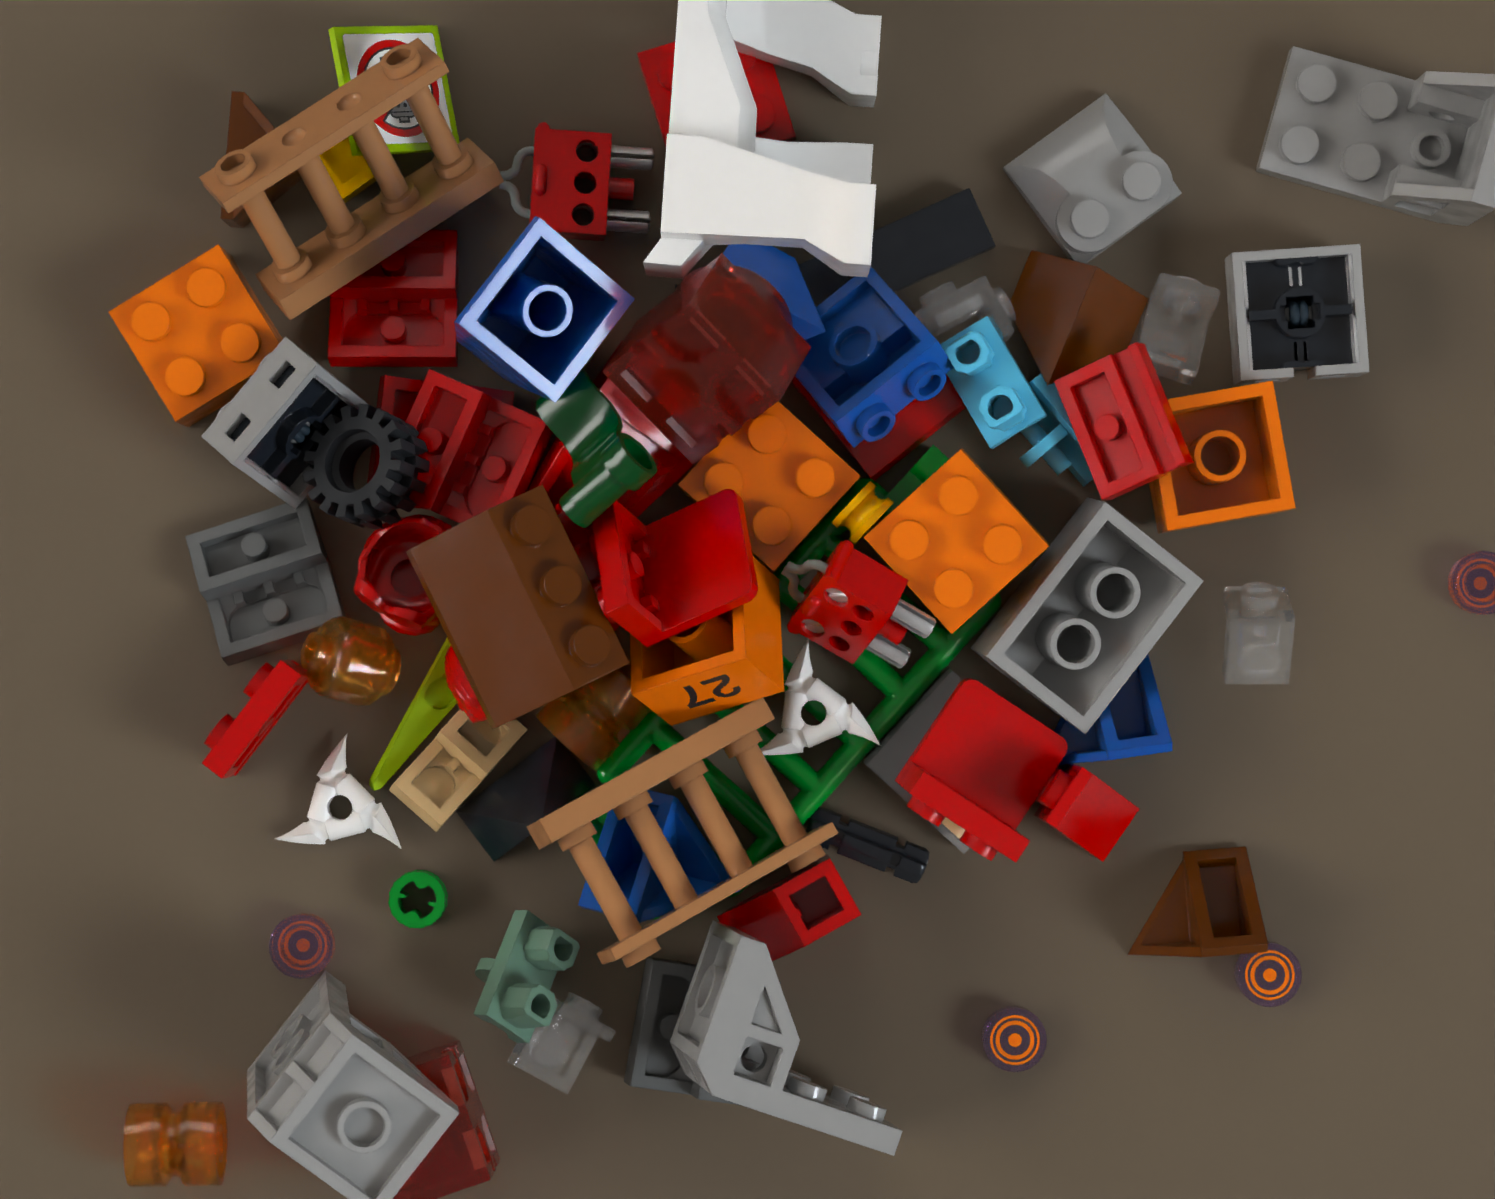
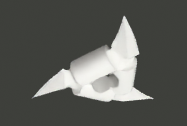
(838, 716)
(364, 809)

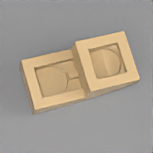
(454, 766)

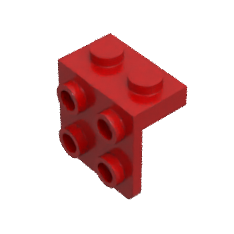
(674, 569)
(982, 769)

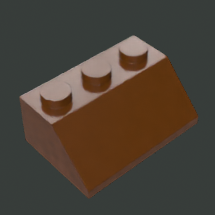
(517, 606)

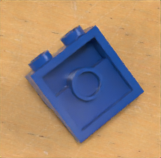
(870, 359)

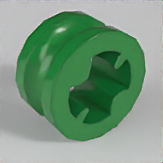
(414, 917)

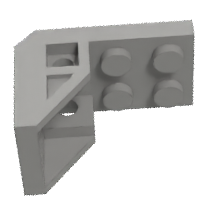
(1385, 137)
(741, 1007)
(344, 1098)

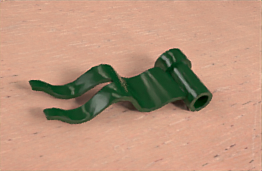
(602, 456)

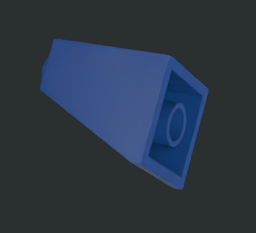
(541, 312)

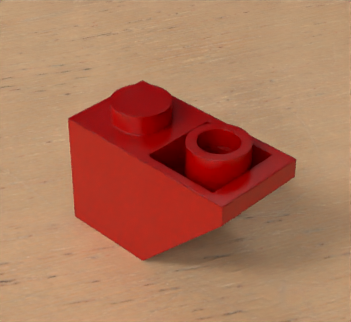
(1085, 810)
(795, 909)

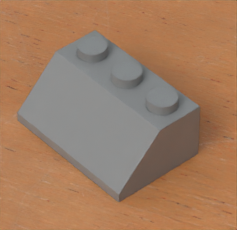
(1087, 614)

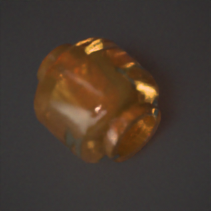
(351, 661)

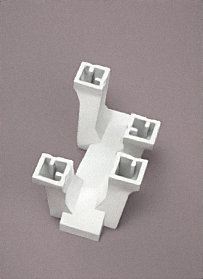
(753, 189)

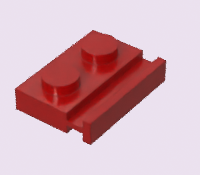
(1123, 421)
(238, 738)

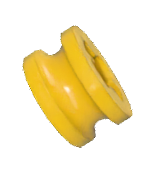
(862, 512)

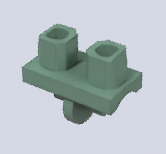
(522, 974)

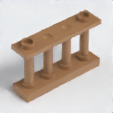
(383, 224)
(630, 799)

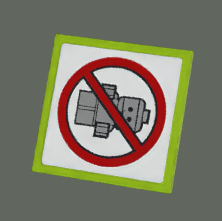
(362, 47)

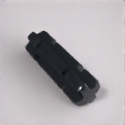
(872, 846)

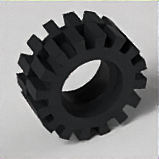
(337, 458)

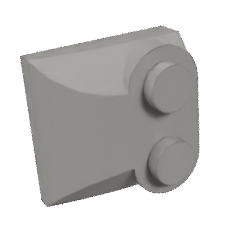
(1092, 180)

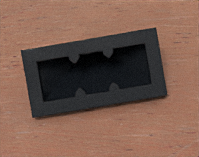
(523, 796)

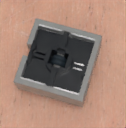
(1296, 313)
(274, 418)

